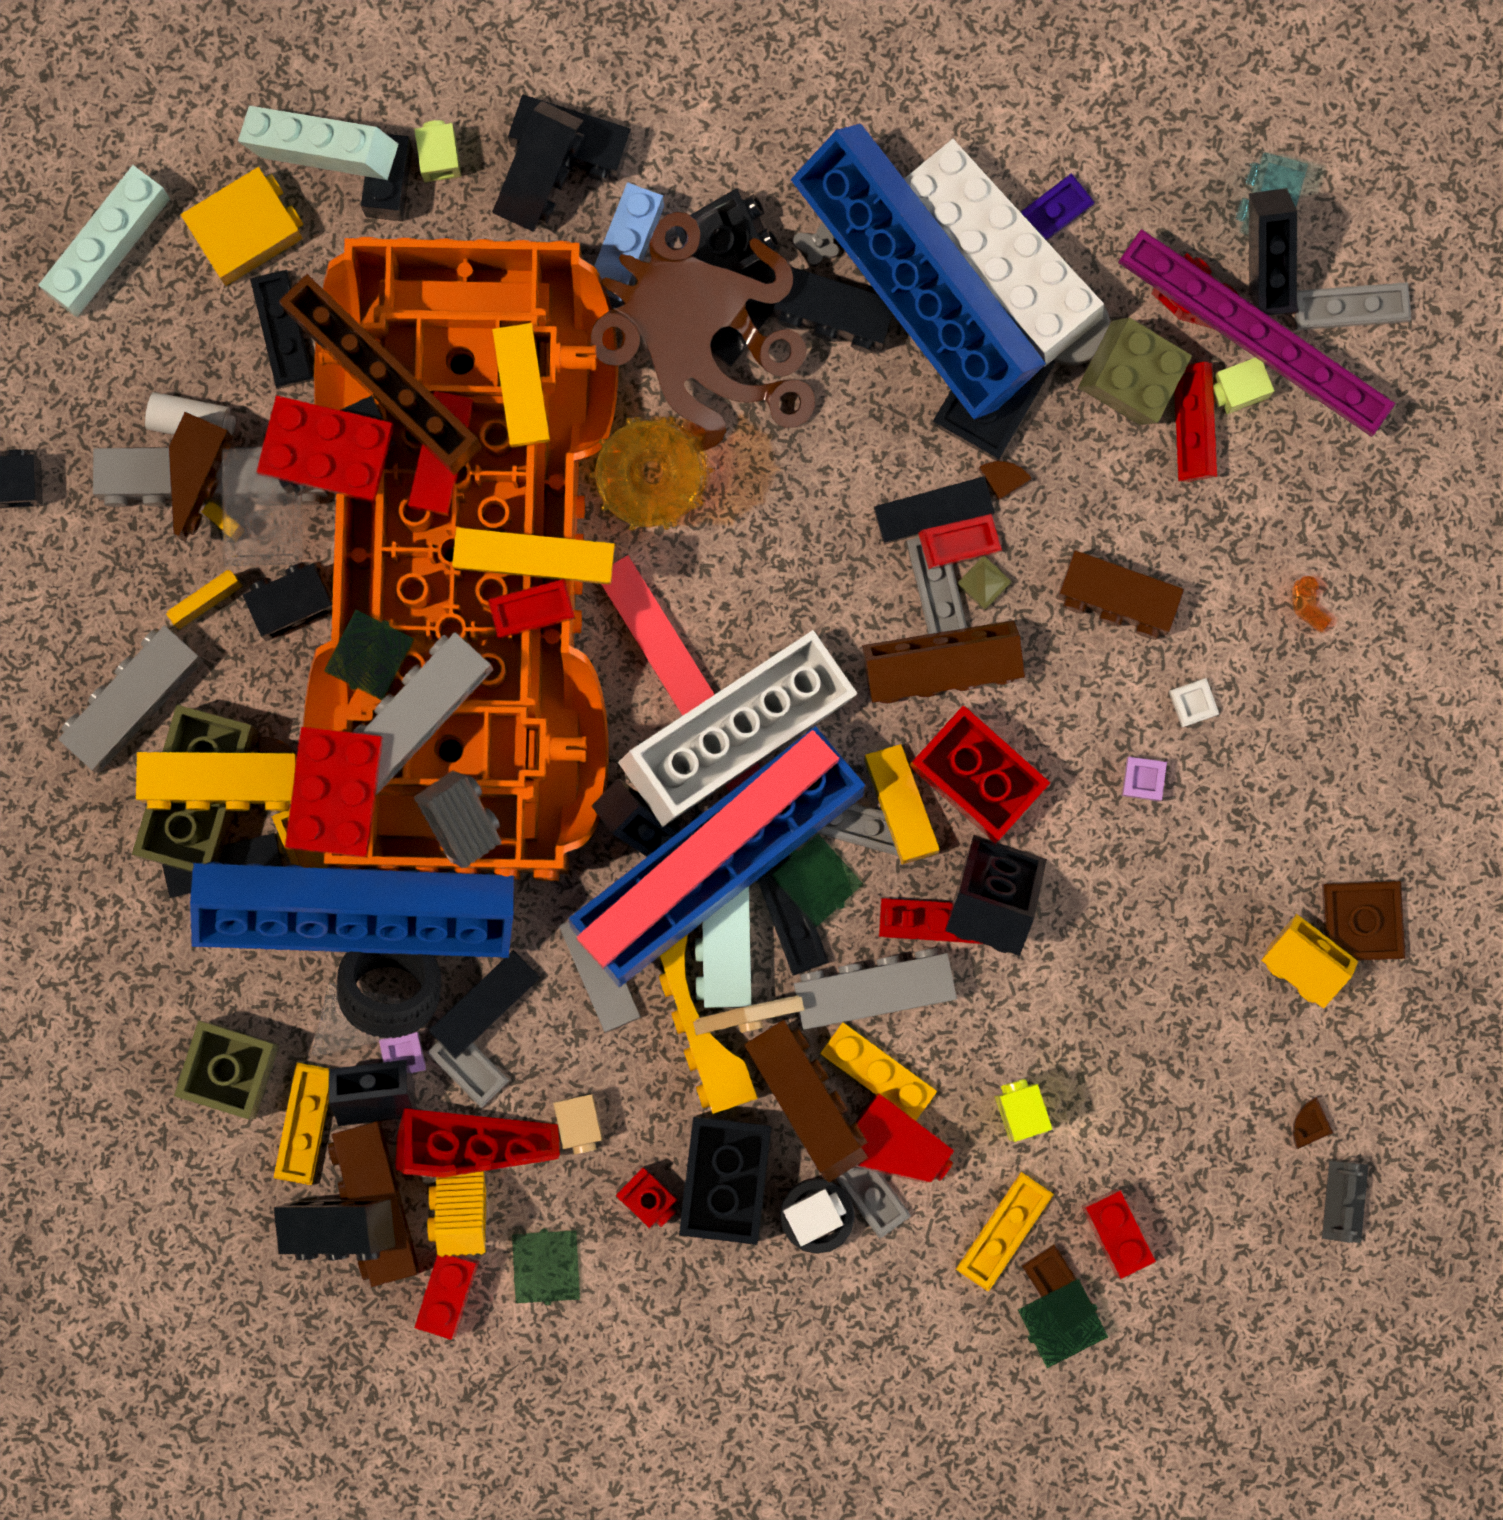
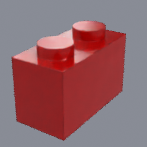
(1118, 1234)
(446, 1295)

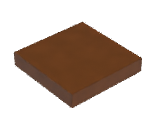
(1365, 919)

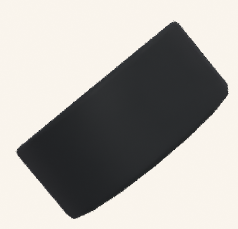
(840, 1234)

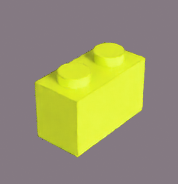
(1022, 1110)

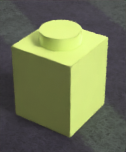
(437, 151)
(1242, 385)

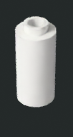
(166, 412)

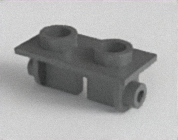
(1345, 1202)

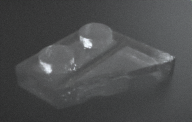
(337, 1033)

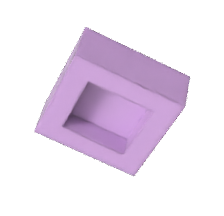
(1144, 779)
(404, 1048)

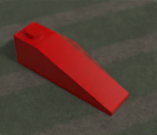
(465, 1144)

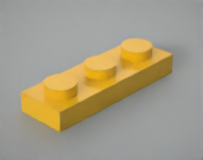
(878, 1071)

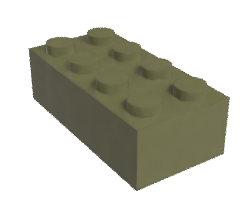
(192, 836)

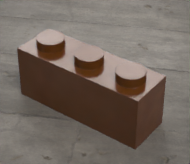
(1119, 595)

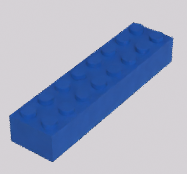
(917, 271)
(780, 837)
(351, 910)

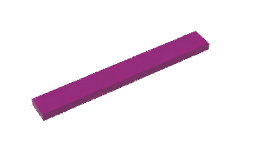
(1256, 333)

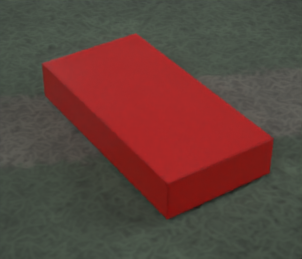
(960, 541)
(531, 609)

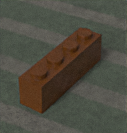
(943, 662)
(806, 1100)
(367, 1176)

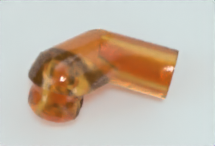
(1305, 603)

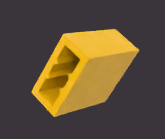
(243, 225)

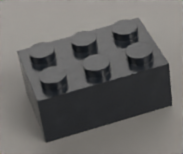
(725, 1180)

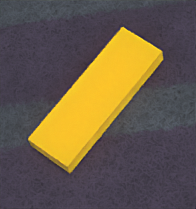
(521, 385)
(901, 804)
(303, 1125)
(1004, 1231)

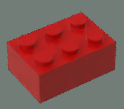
(979, 774)

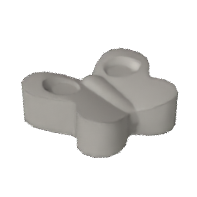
(816, 245)

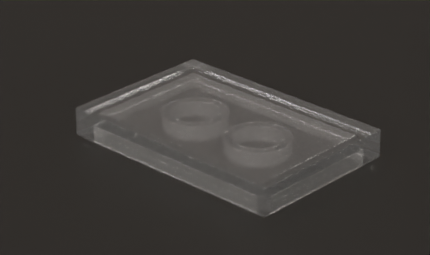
(258, 515)

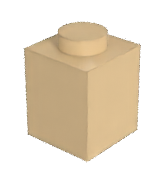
(578, 1123)

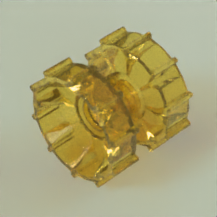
(622, 479)

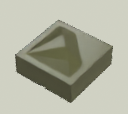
(984, 583)

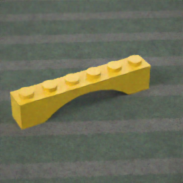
(722, 1073)

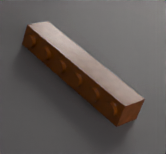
(380, 374)

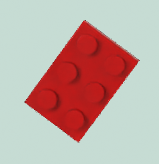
(325, 448)
(334, 792)

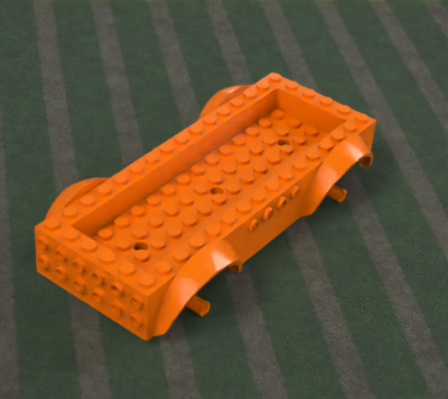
(390, 562)

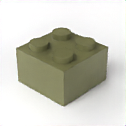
(1134, 371)
(226, 1070)

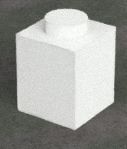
(815, 1216)

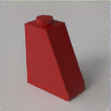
(900, 1144)

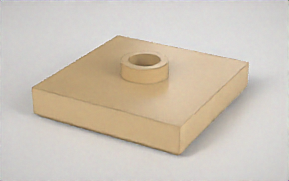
(748, 1017)

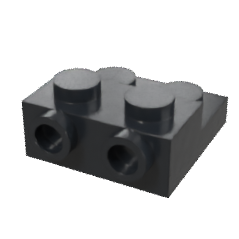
(726, 232)

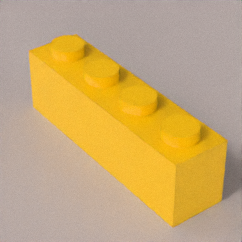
(215, 779)

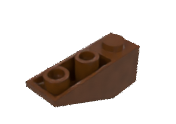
(194, 463)

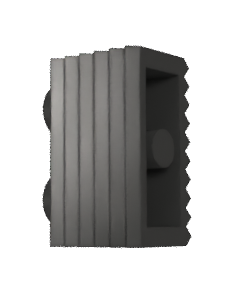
(459, 818)

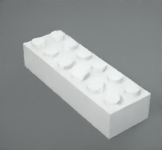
(1006, 252)
(737, 728)

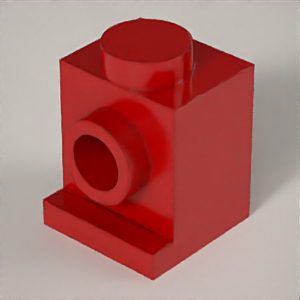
(645, 1183)

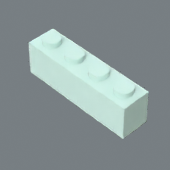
(318, 142)
(104, 241)
(726, 956)

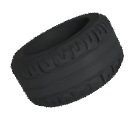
(382, 1018)

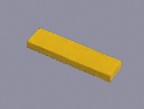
(533, 556)

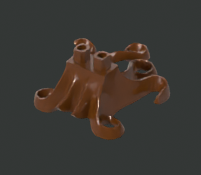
(678, 312)

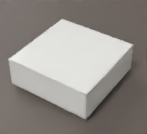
(1194, 702)

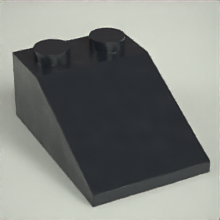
(996, 896)

